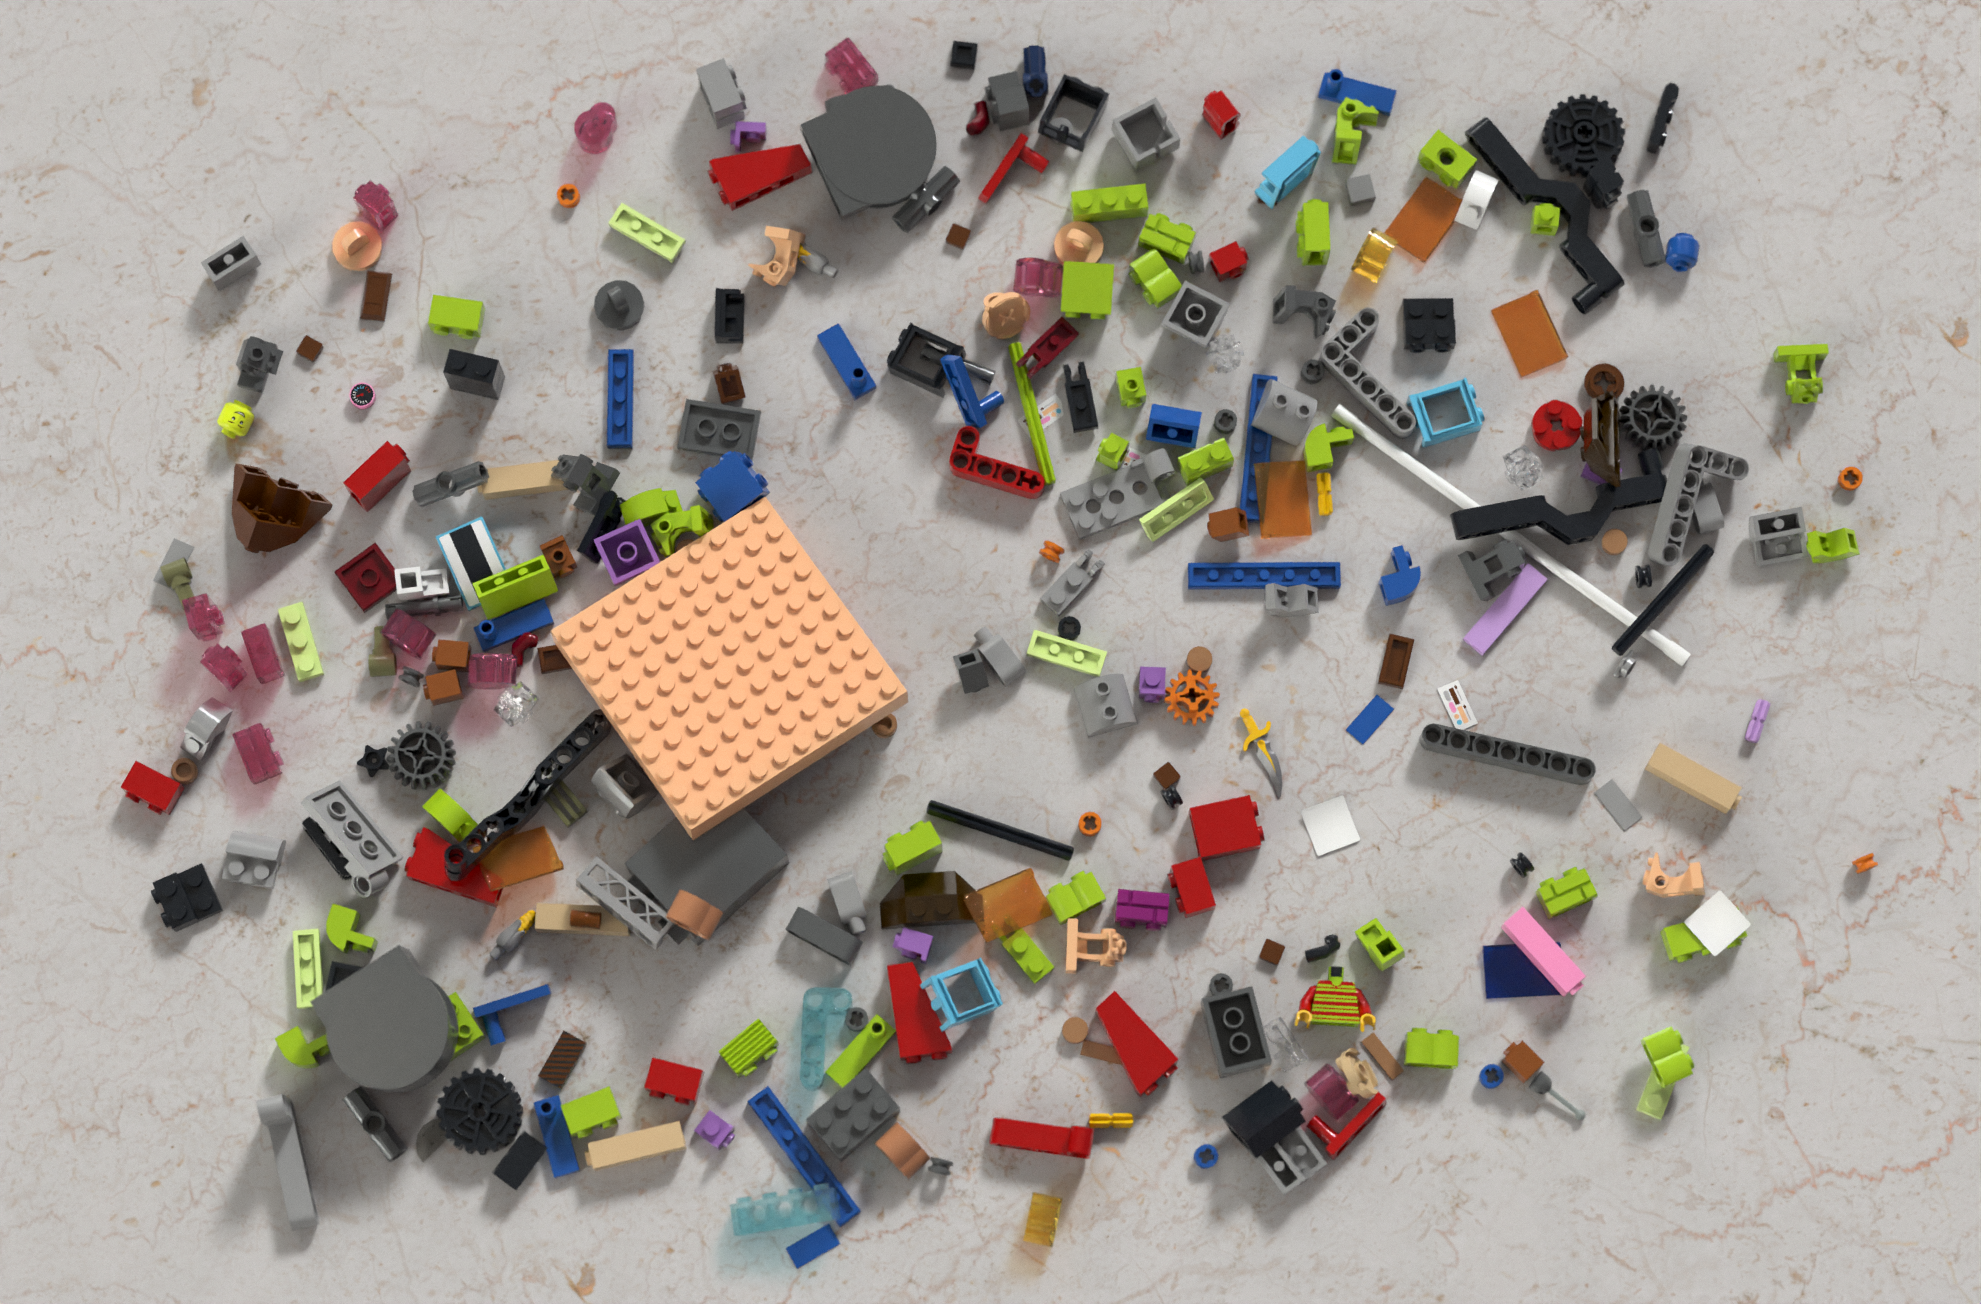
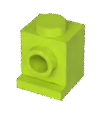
(1545, 219)
(1113, 451)

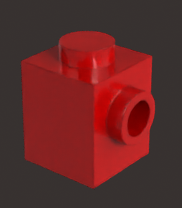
(1228, 261)

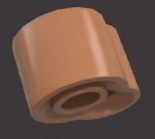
(694, 914)
(902, 1150)

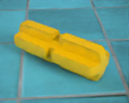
(1325, 498)
(1117, 1120)

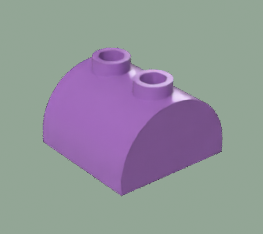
(626, 552)

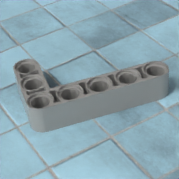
(1363, 376)
(1687, 494)
(280, 1118)

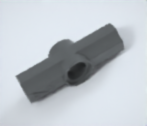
(926, 199)
(1643, 214)
(462, 480)
(385, 1136)

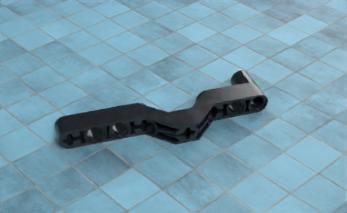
(1573, 204)
(1567, 528)
(529, 798)

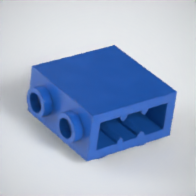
(731, 485)

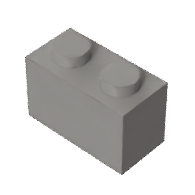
(231, 263)

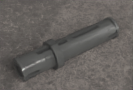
(973, 369)
(427, 607)

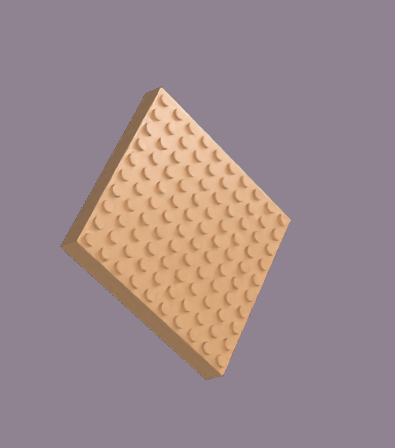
(729, 667)

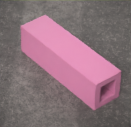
(1544, 952)

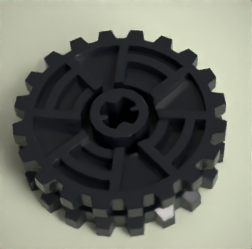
(1587, 117)
(476, 1091)

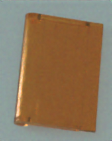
(1425, 219)
(1529, 333)
(1282, 499)
(520, 859)
(1007, 905)

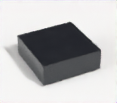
(964, 55)

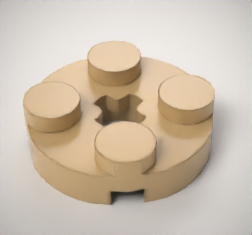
(1359, 1074)

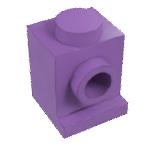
(913, 944)

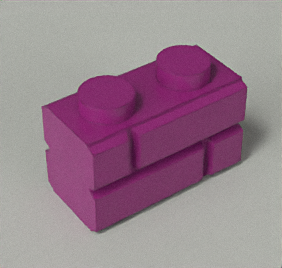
(1142, 908)

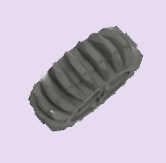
(1643, 415)
(409, 752)

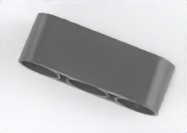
(824, 935)

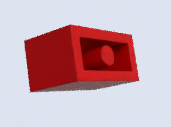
(152, 788)
(1192, 887)
(673, 1081)

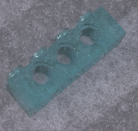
(826, 1210)

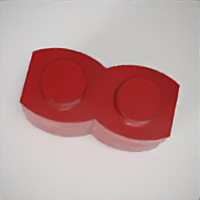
(1220, 113)

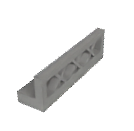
(619, 910)

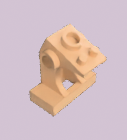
(785, 258)
(1689, 883)
(1113, 947)

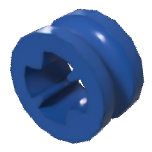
(1499, 1074)
(1209, 1163)

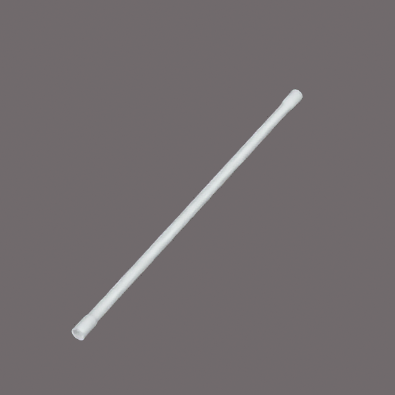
(1350, 421)

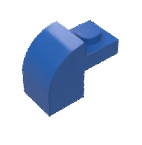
(1403, 583)

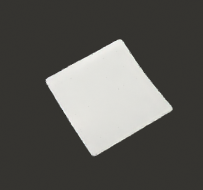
(1330, 825)
(1717, 923)

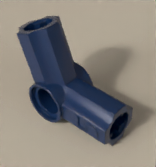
(1034, 76)

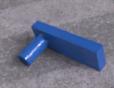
(1337, 88)
(846, 361)
(964, 393)
(512, 625)
(490, 1016)
(556, 1136)

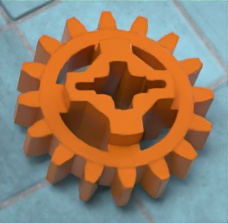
(1182, 699)

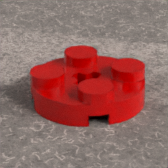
(1542, 428)

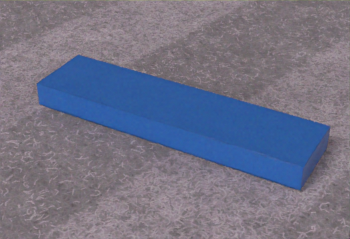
(620, 398)

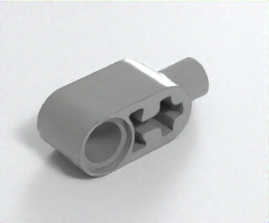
(1707, 512)
(999, 657)
(848, 902)

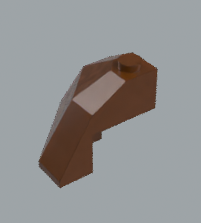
(271, 511)

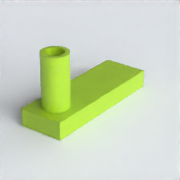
(861, 1051)

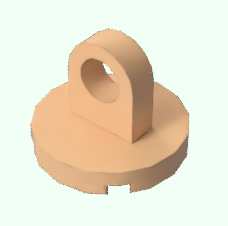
(1078, 243)
(357, 246)
(1005, 314)

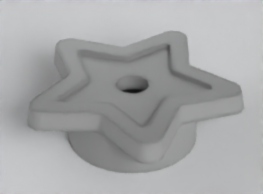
(1625, 666)

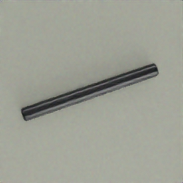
(1662, 599)
(1000, 830)

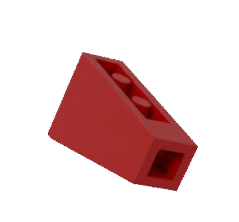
(757, 173)
(428, 869)
(915, 1019)
(1136, 1045)

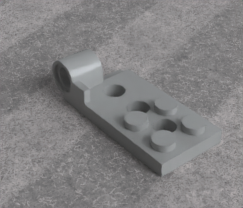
(1148, 470)
(364, 867)

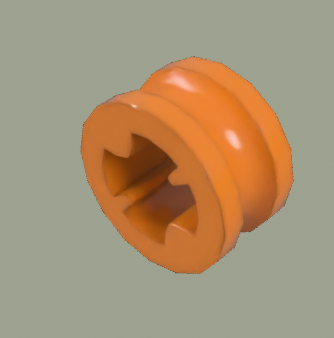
(567, 203)
(1855, 472)
(1051, 551)
(1098, 822)
(1865, 863)

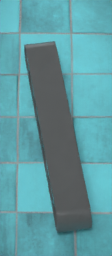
(1519, 750)

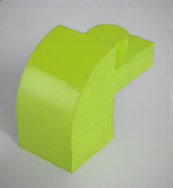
(1319, 444)
(650, 506)
(1832, 545)
(450, 815)
(341, 930)
(1380, 945)
(298, 1050)

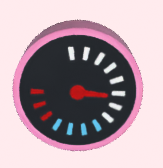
(362, 395)

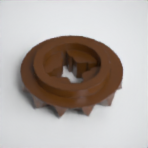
(1610, 374)

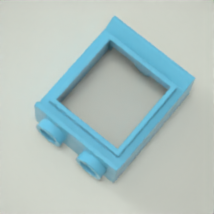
(1288, 171)
(1422, 420)
(943, 1000)

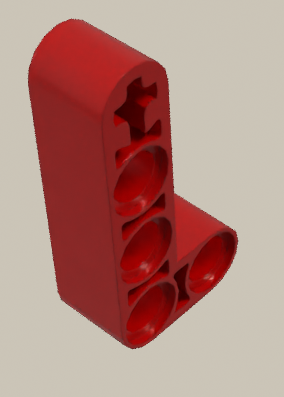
(998, 468)
(1042, 1137)

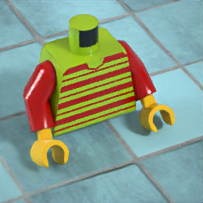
(1335, 1003)

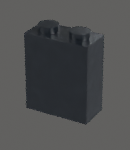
(474, 374)
(1264, 1118)

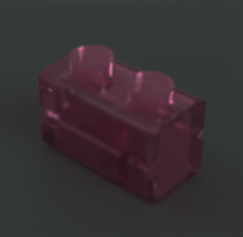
(850, 66)
(263, 653)
(258, 753)

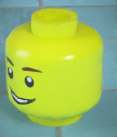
(235, 419)

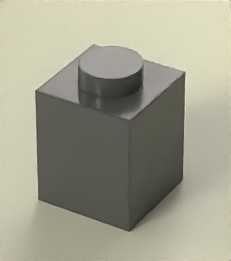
(971, 671)

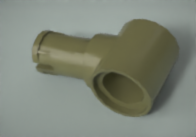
(178, 576)
(382, 660)

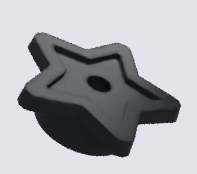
(370, 754)

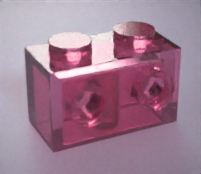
(375, 204)
(203, 617)
(224, 666)

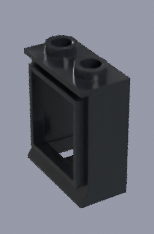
(1083, 93)
(905, 339)

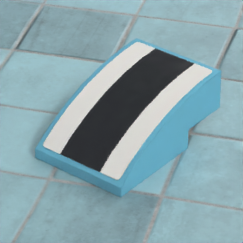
(470, 557)

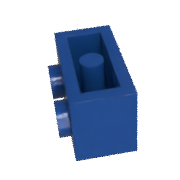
(1173, 426)

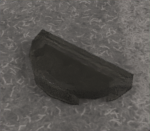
(429, 1139)

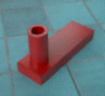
(1020, 151)
(1336, 1142)

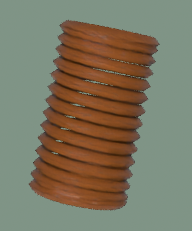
(586, 921)

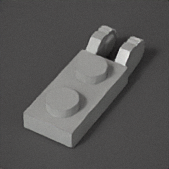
(1070, 584)

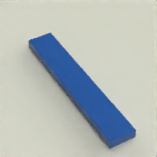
(1256, 451)
(1258, 574)
(800, 1150)

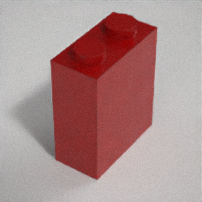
(378, 475)
(1226, 827)

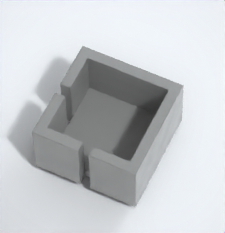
(722, 93)
(1143, 134)

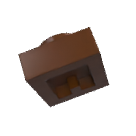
(728, 383)

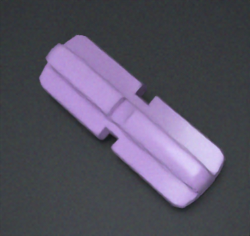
(1756, 725)

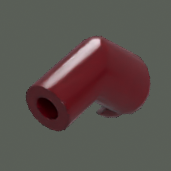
(981, 120)
(523, 643)

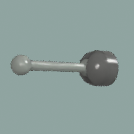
(1542, 1085)

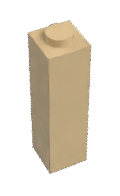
(521, 480)
(1694, 779)
(556, 919)
(635, 1146)

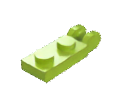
(1027, 955)

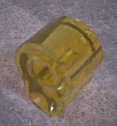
(1374, 255)
(1042, 1219)

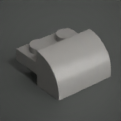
(1778, 536)
(253, 859)
(1292, 1160)

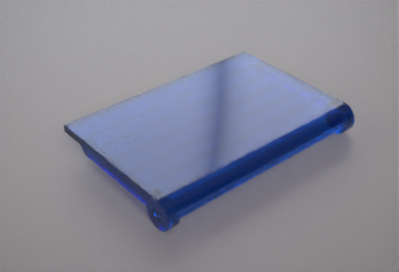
(1512, 974)

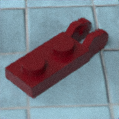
(1049, 345)

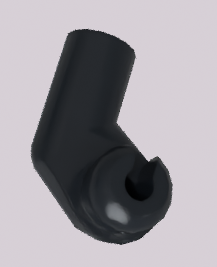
(1323, 952)

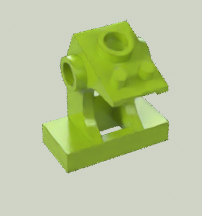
(1346, 140)
(1802, 359)
(692, 520)

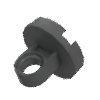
(619, 305)

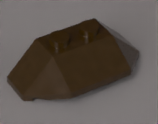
(1602, 438)
(926, 901)

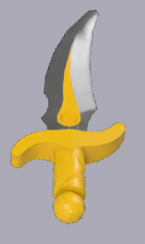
(1263, 749)

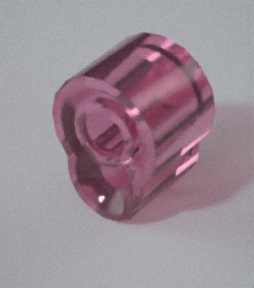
(596, 128)
(1037, 277)
(408, 634)
(492, 671)
(1331, 1091)

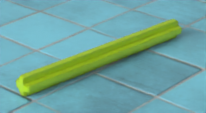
(1032, 415)

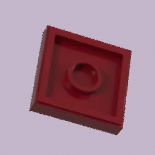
(368, 577)

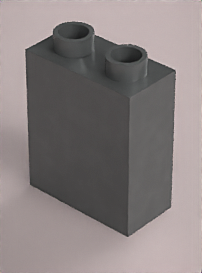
(719, 866)

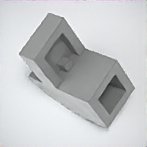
(1291, 601)
(204, 726)

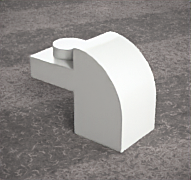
(1476, 199)
(416, 584)

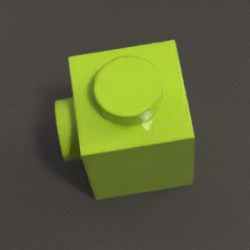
(1131, 387)

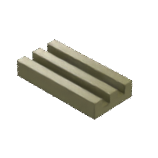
(575, 817)

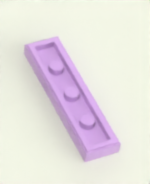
(1505, 609)

